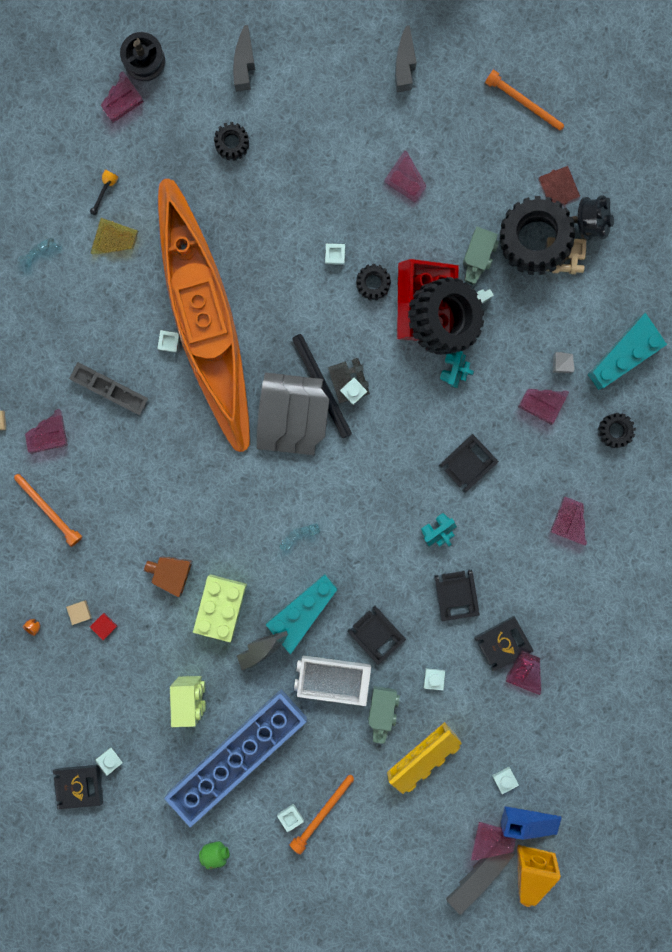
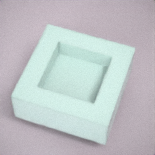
(335, 254)
(484, 295)
(168, 341)
(353, 391)
(434, 679)
(108, 761)
(505, 780)
(290, 818)

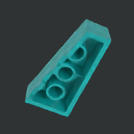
(630, 350)
(302, 612)

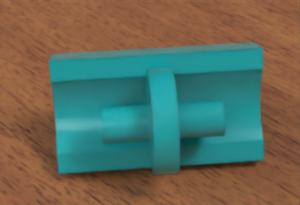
(453, 377)
(432, 536)

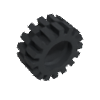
(240, 149)
(373, 293)
(628, 430)

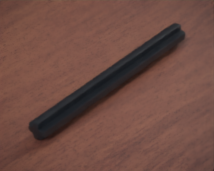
(315, 372)

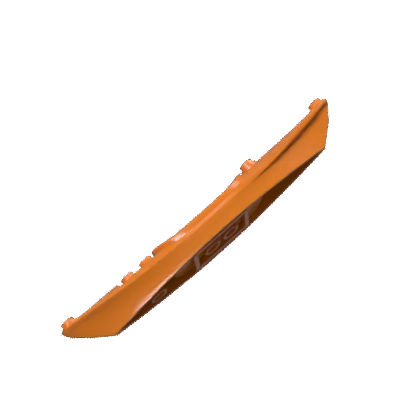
(203, 314)

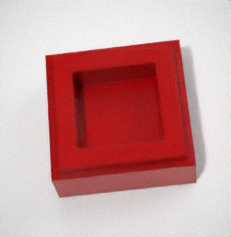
(103, 626)

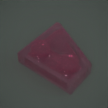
(121, 99)
(406, 178)
(543, 403)
(47, 435)
(570, 521)
(526, 673)
(491, 842)

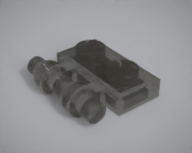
(341, 376)

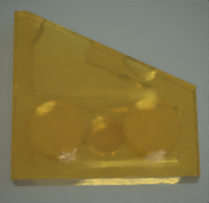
(113, 237)

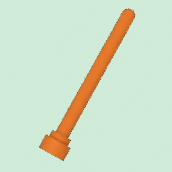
(495, 80)
(71, 536)
(298, 844)

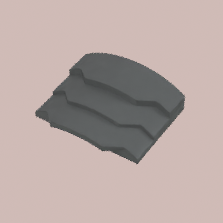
(291, 414)

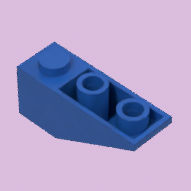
(528, 824)

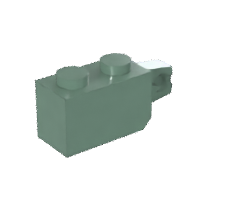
(478, 254)
(381, 712)

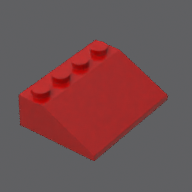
(413, 275)

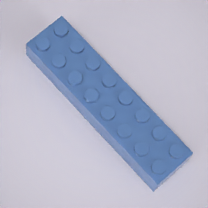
(235, 758)

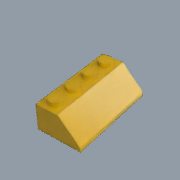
(423, 759)

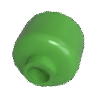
(214, 855)

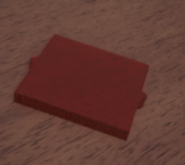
(559, 185)

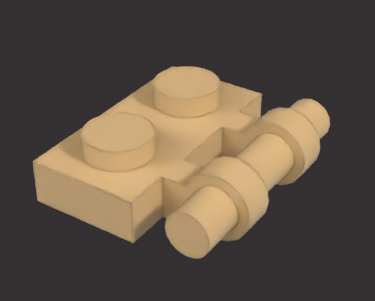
(577, 253)

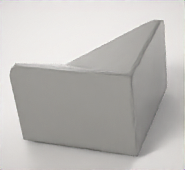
(563, 363)

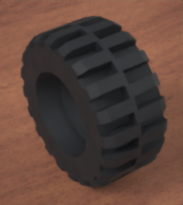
(537, 211)
(466, 314)

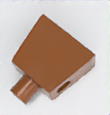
(169, 573)

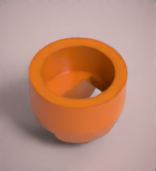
(32, 627)

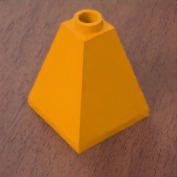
(536, 874)

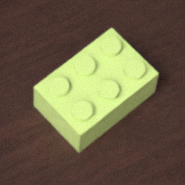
(219, 608)
(187, 701)

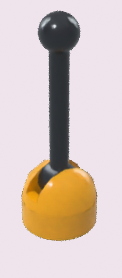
(108, 179)

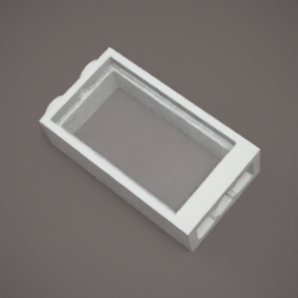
(332, 680)

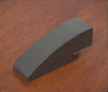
(243, 61)
(405, 62)
(261, 649)

